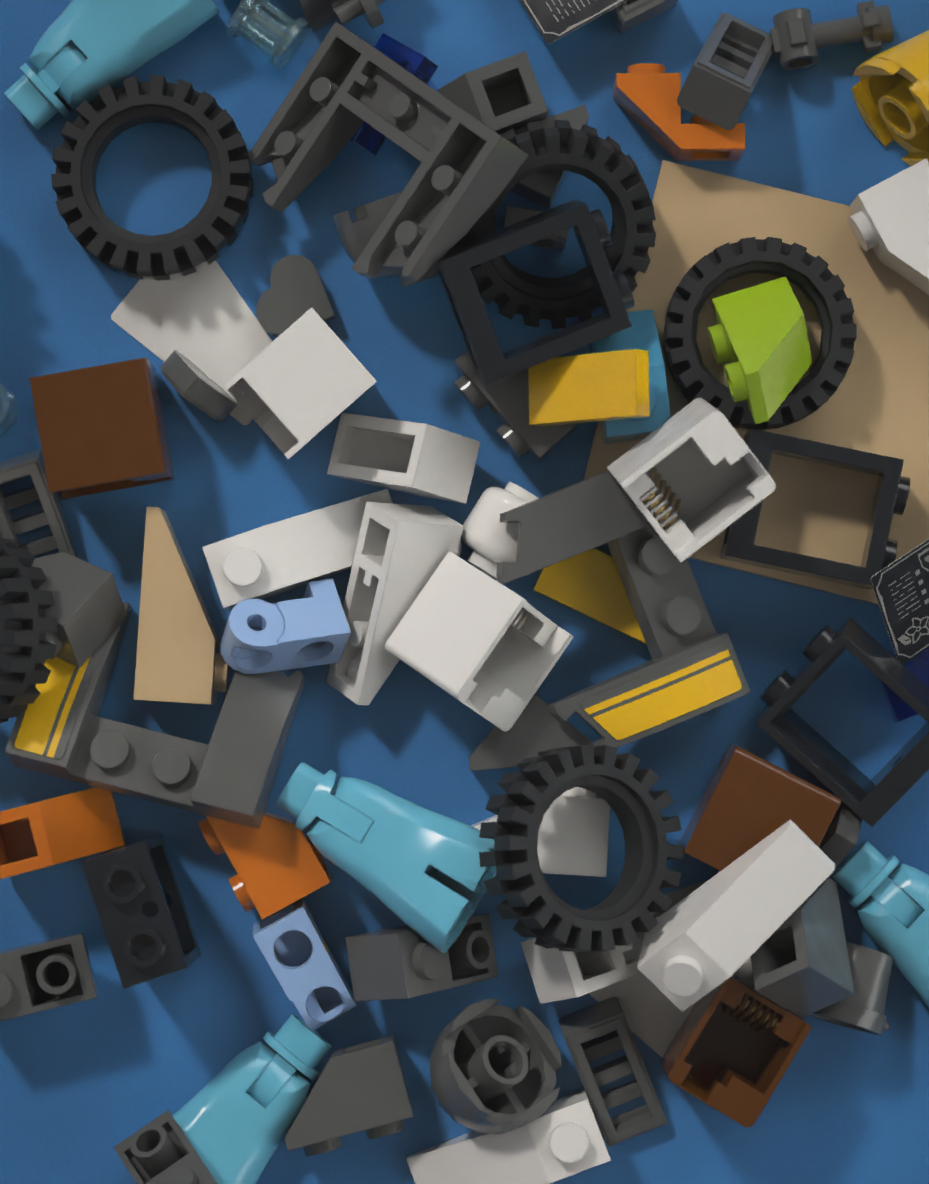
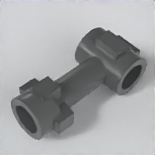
(797, 38)

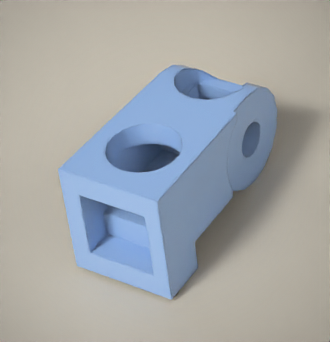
(287, 633)
(304, 964)

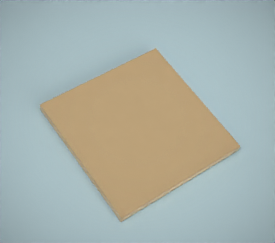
(875, 408)

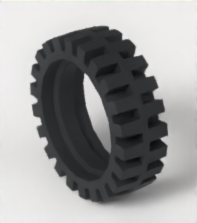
(764, 257)
(22, 629)

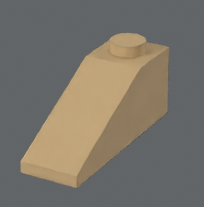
(176, 637)

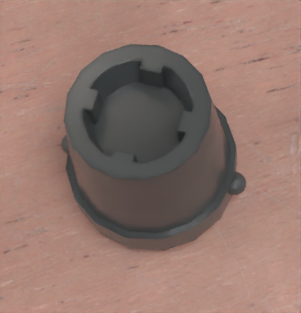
(870, 981)

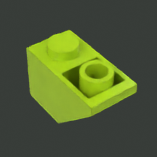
(763, 341)

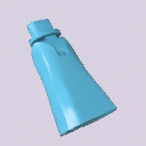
(98, 47)
(400, 852)
(891, 909)
(253, 1103)

